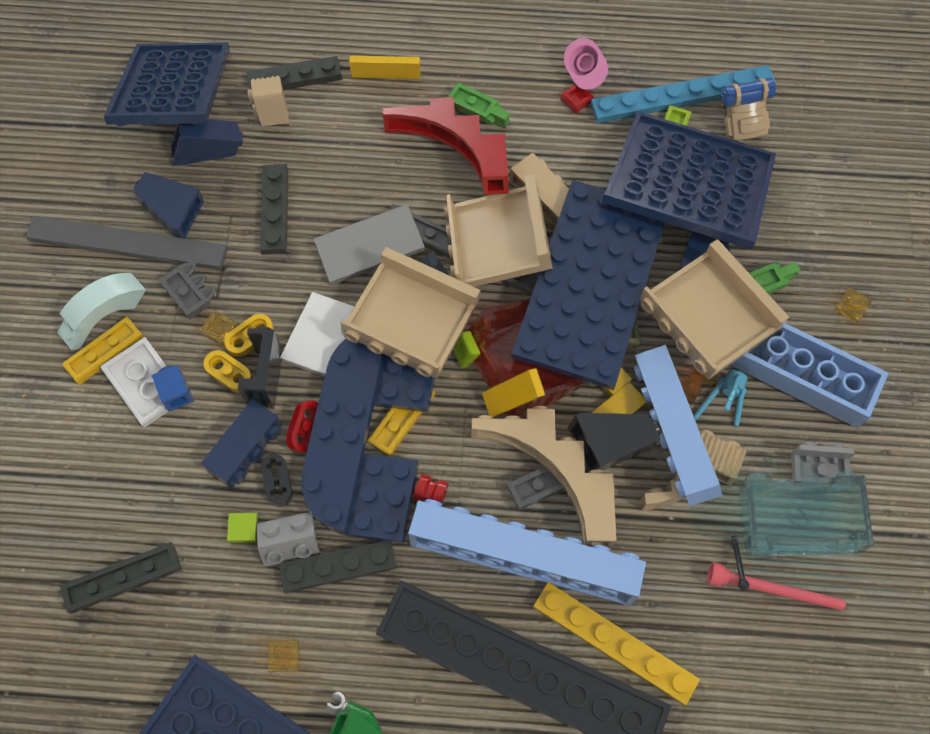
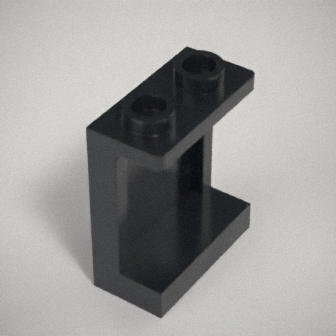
(265, 386)

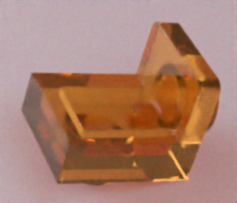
(692, 384)

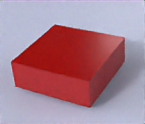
(576, 98)

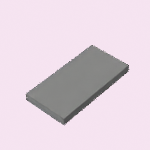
(360, 245)

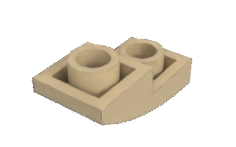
(657, 498)

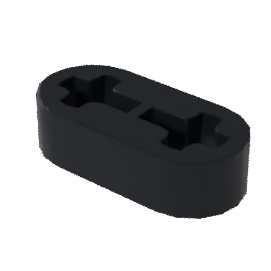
(271, 481)

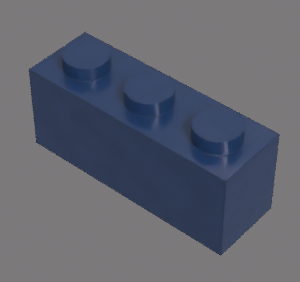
(242, 444)

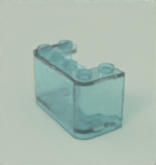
(805, 516)

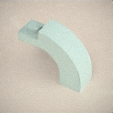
(96, 301)

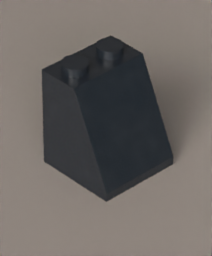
(613, 437)

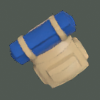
(747, 108)

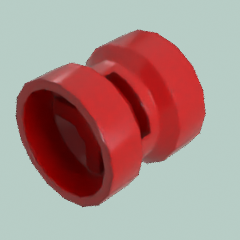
(430, 490)

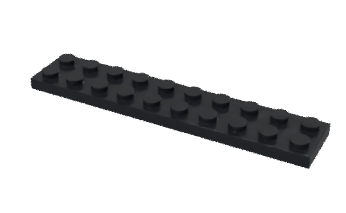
(518, 667)

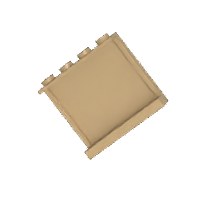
(498, 236)
(714, 310)
(411, 313)

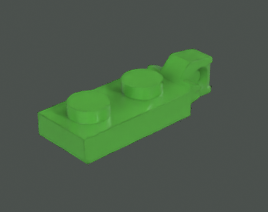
(476, 103)
(775, 277)

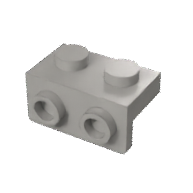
(819, 462)
(287, 539)

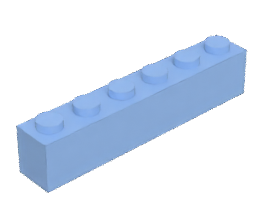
(678, 426)

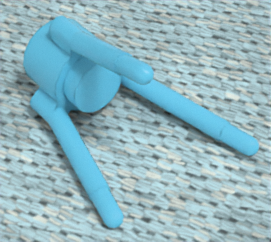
(733, 386)

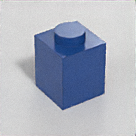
(172, 387)

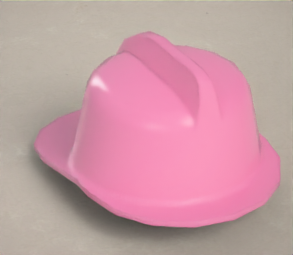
(585, 64)

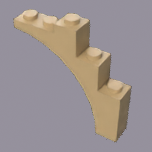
(590, 492)

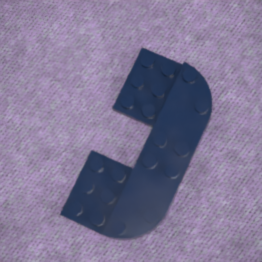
(341, 484)

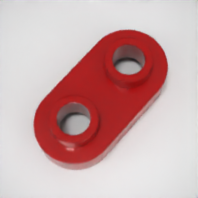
(301, 426)

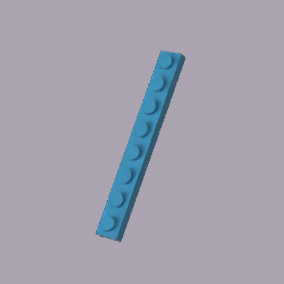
(675, 94)

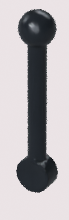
(743, 584)

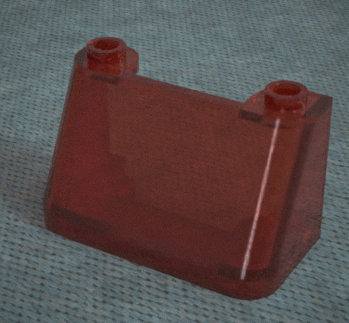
(495, 336)

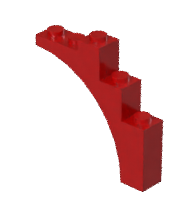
(461, 133)

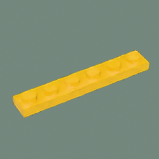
(617, 644)

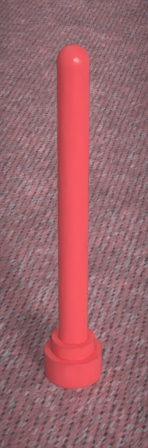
(719, 575)

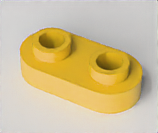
(239, 335)
(229, 372)

